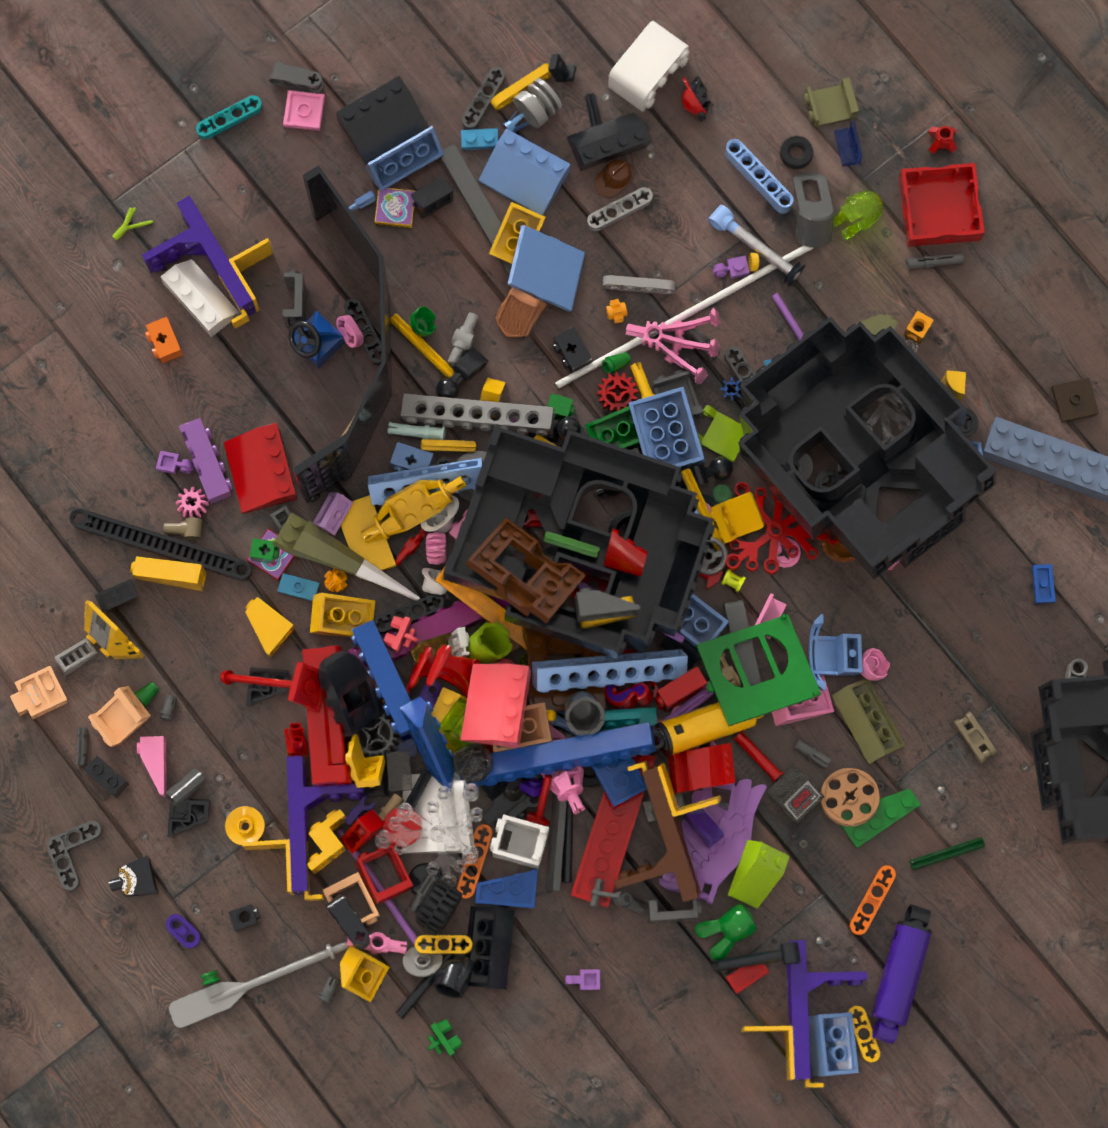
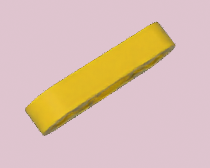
(459, 938)
(874, 1046)

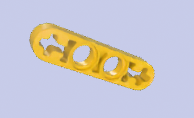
(507, 95)

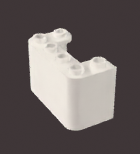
(647, 65)

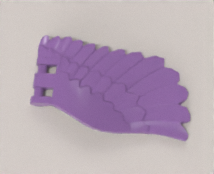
(720, 860)

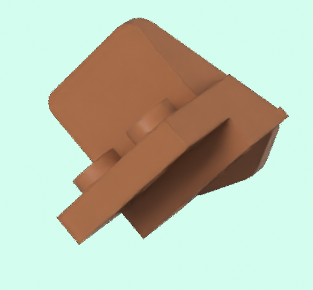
(519, 313)

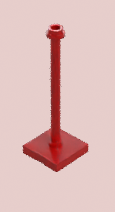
(304, 687)

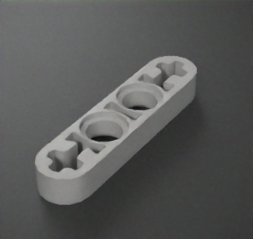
(618, 207)
(639, 284)

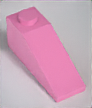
(153, 754)

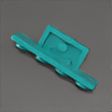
(628, 717)

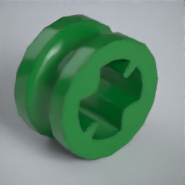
(209, 978)

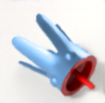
(510, 125)

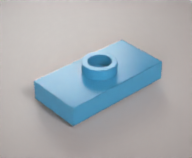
(298, 587)

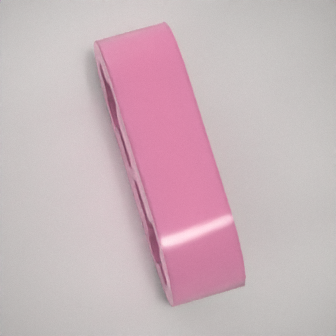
(350, 331)

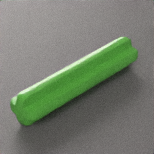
(571, 544)

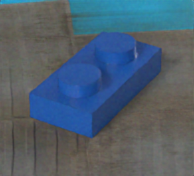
(1043, 584)

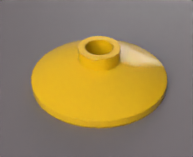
(241, 816)

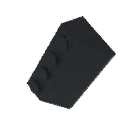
(609, 141)
(491, 938)

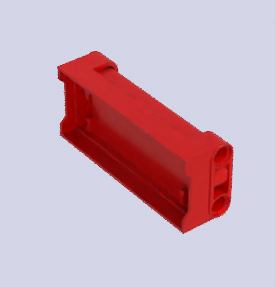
(326, 739)

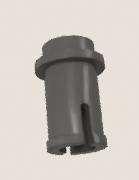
(168, 708)
(329, 990)

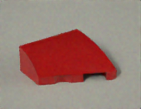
(625, 555)

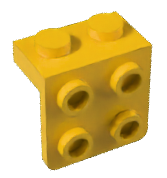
(737, 517)
(365, 771)

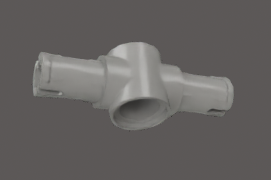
(463, 338)

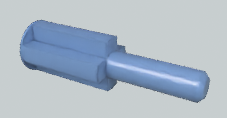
(363, 201)

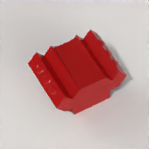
(701, 768)

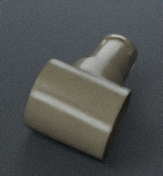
(190, 528)

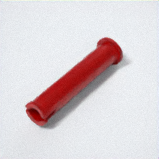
(758, 756)

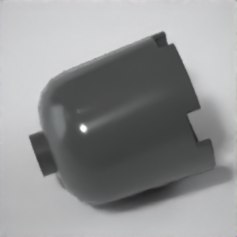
(584, 713)

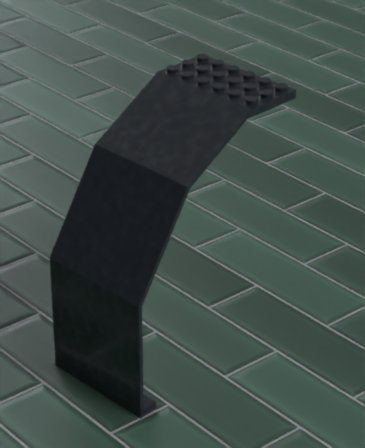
(342, 456)

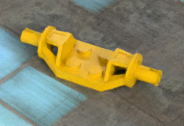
(412, 507)

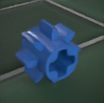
(726, 389)

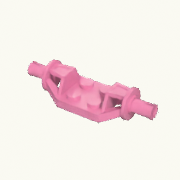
(561, 782)

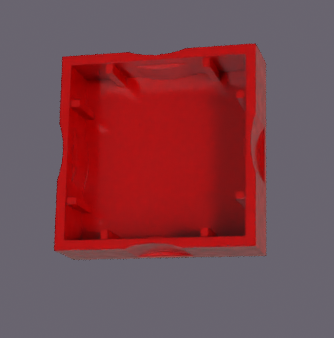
(941, 205)

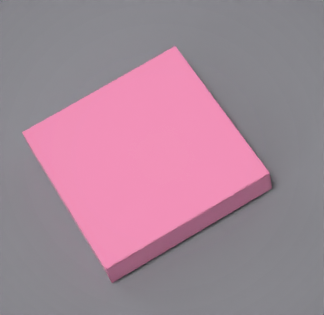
(304, 110)

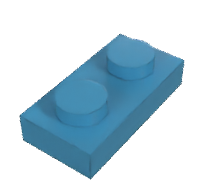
(479, 139)

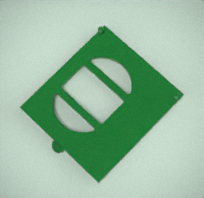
(782, 691)

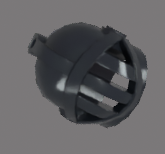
(454, 976)

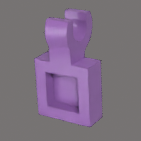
(588, 979)

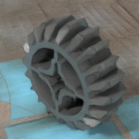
(379, 727)

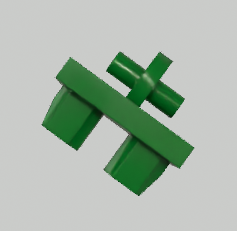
(450, 1045)

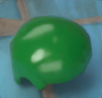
(422, 321)

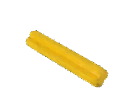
(448, 445)

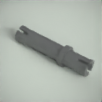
(933, 261)

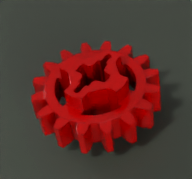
(609, 393)

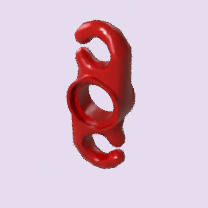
(410, 546)

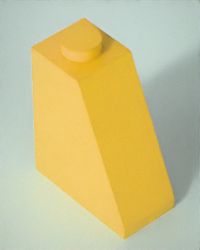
(269, 625)

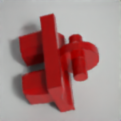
(295, 740)

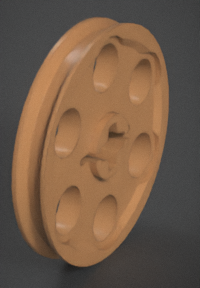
(852, 805)

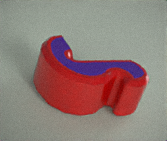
(628, 697)

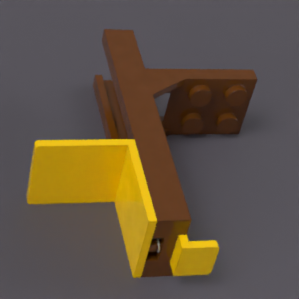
(667, 811)

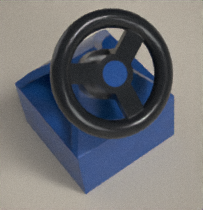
(315, 339)

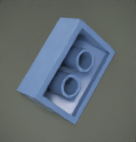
(832, 1044)

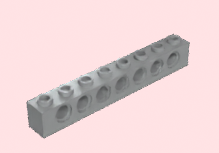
(412, 404)

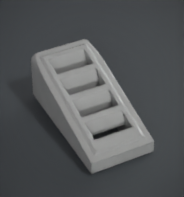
(78, 661)

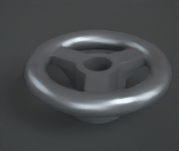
(723, 553)

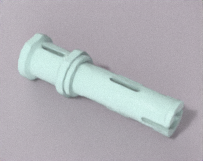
(424, 432)

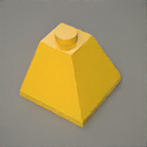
(361, 973)

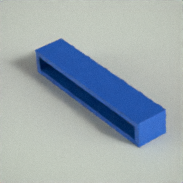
(383, 672)

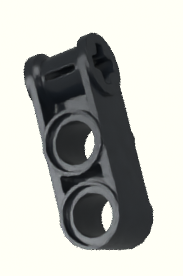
(348, 921)

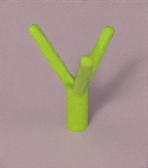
(120, 232)

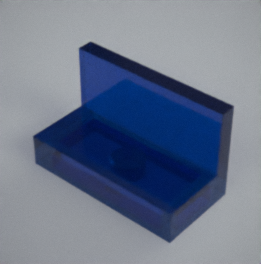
(848, 145)

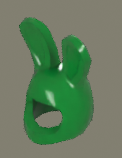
(735, 925)

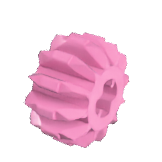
(199, 500)
(436, 548)

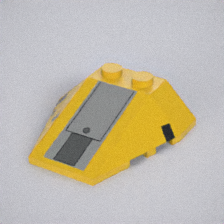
(108, 635)

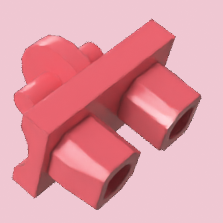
(402, 625)

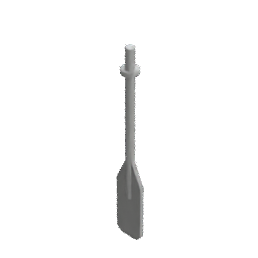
(225, 994)

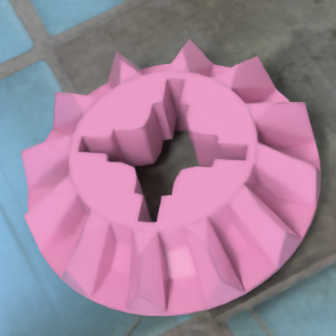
(783, 561)

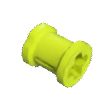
(733, 580)

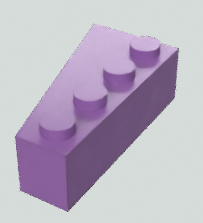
(205, 460)

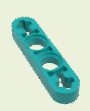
(230, 119)

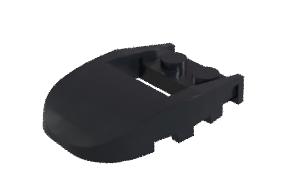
(338, 676)

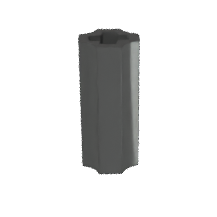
(185, 787)

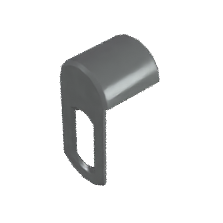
(814, 218)

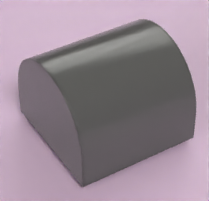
(280, 516)

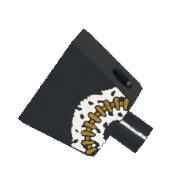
(135, 879)

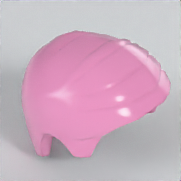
(874, 665)

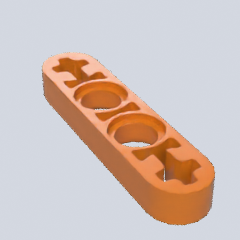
(478, 864)
(874, 901)

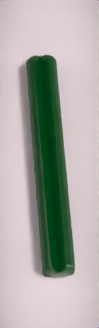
(947, 853)

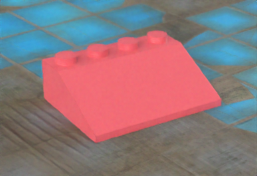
(496, 704)

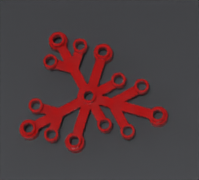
(751, 549)

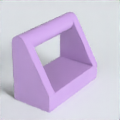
(333, 512)

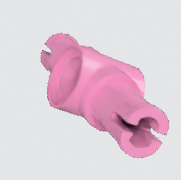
(386, 944)

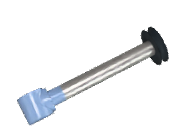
(724, 220)

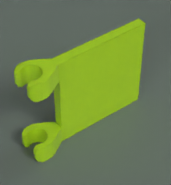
(722, 434)

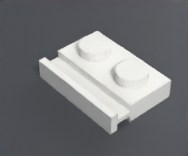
(459, 642)

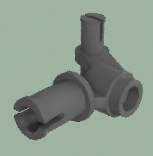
(620, 898)

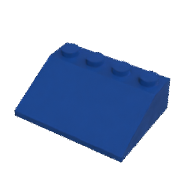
(429, 740)

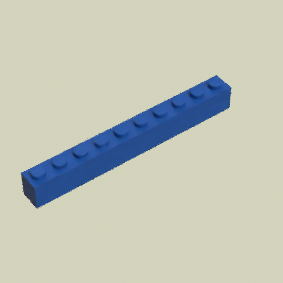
(570, 753)

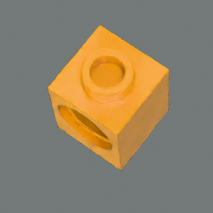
(918, 320)

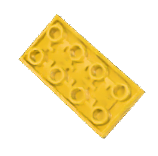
(359, 519)

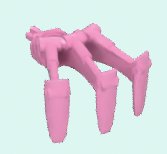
(678, 341)

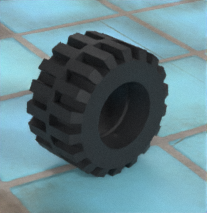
(438, 907)

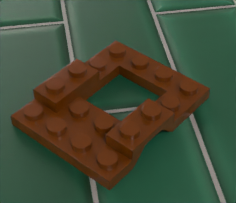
(544, 591)
(538, 647)

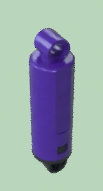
(901, 974)

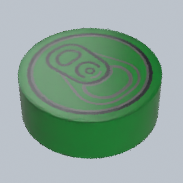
(721, 493)

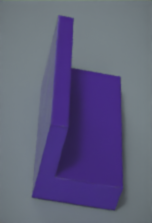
(704, 826)

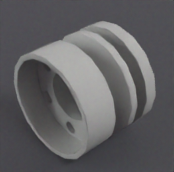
(537, 103)

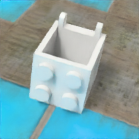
(525, 844)

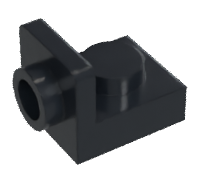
(561, 71)

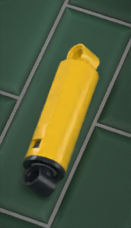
(695, 729)

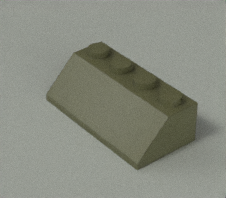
(868, 720)

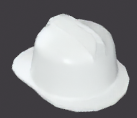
(442, 521)
(429, 582)

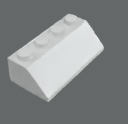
(199, 296)

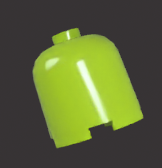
(489, 643)

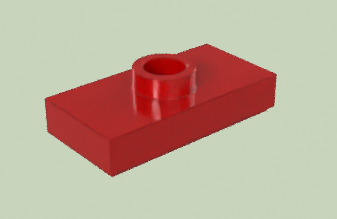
(746, 976)

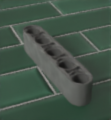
(737, 618)

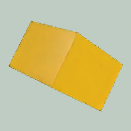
(492, 391)

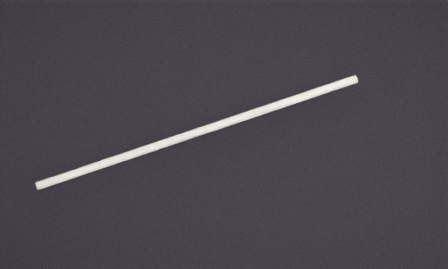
(682, 316)

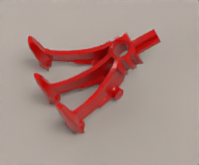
(443, 666)

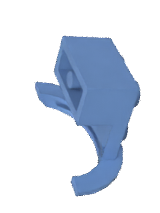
(833, 654)

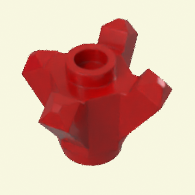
(942, 138)

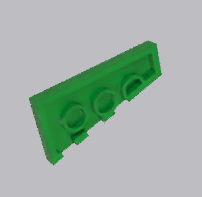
(888, 812)

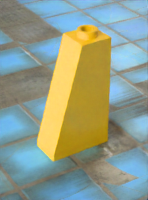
(169, 573)

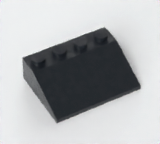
(382, 119)

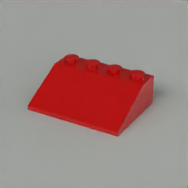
(260, 469)

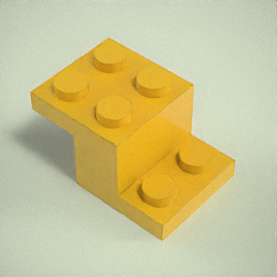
(324, 837)

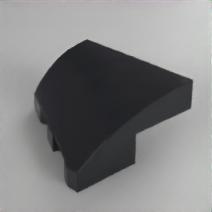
(260, 692)
(187, 815)

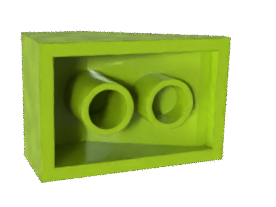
(757, 873)

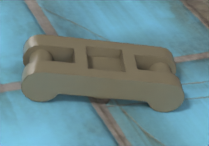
(975, 737)

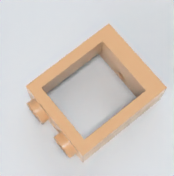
(347, 883)

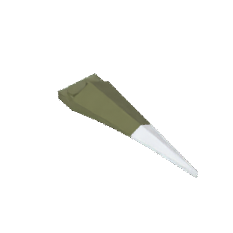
(313, 543)

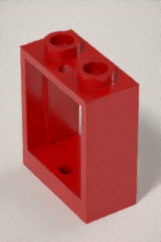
(680, 690)
(393, 891)

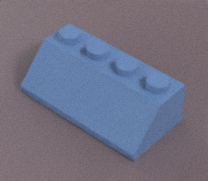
(404, 159)

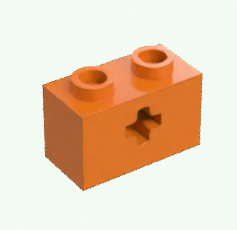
(159, 330)

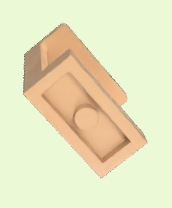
(119, 717)

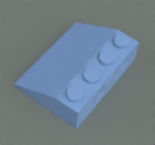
(524, 172)
(668, 428)

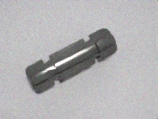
(82, 746)

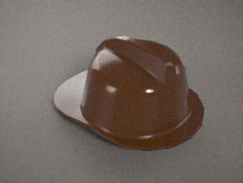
(614, 178)

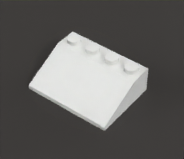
(426, 845)

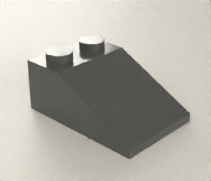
(599, 605)

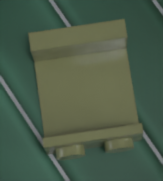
(831, 104)

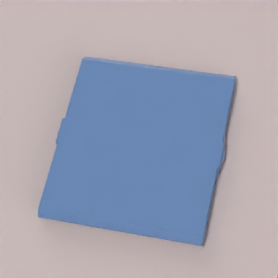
(546, 268)

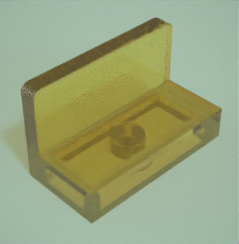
(435, 643)

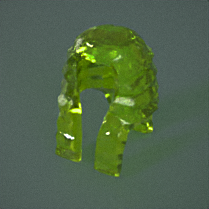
(859, 205)

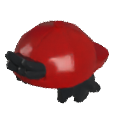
(695, 98)

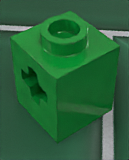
(562, 406)
(258, 546)

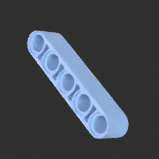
(758, 168)

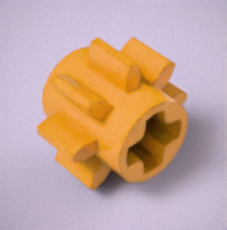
(616, 311)
(335, 580)

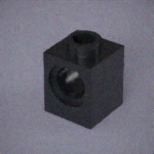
(235, 916)

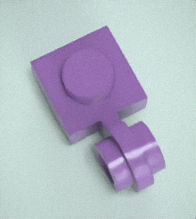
(736, 267)
(169, 462)

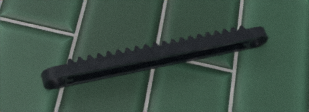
(160, 544)

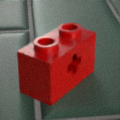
(362, 831)

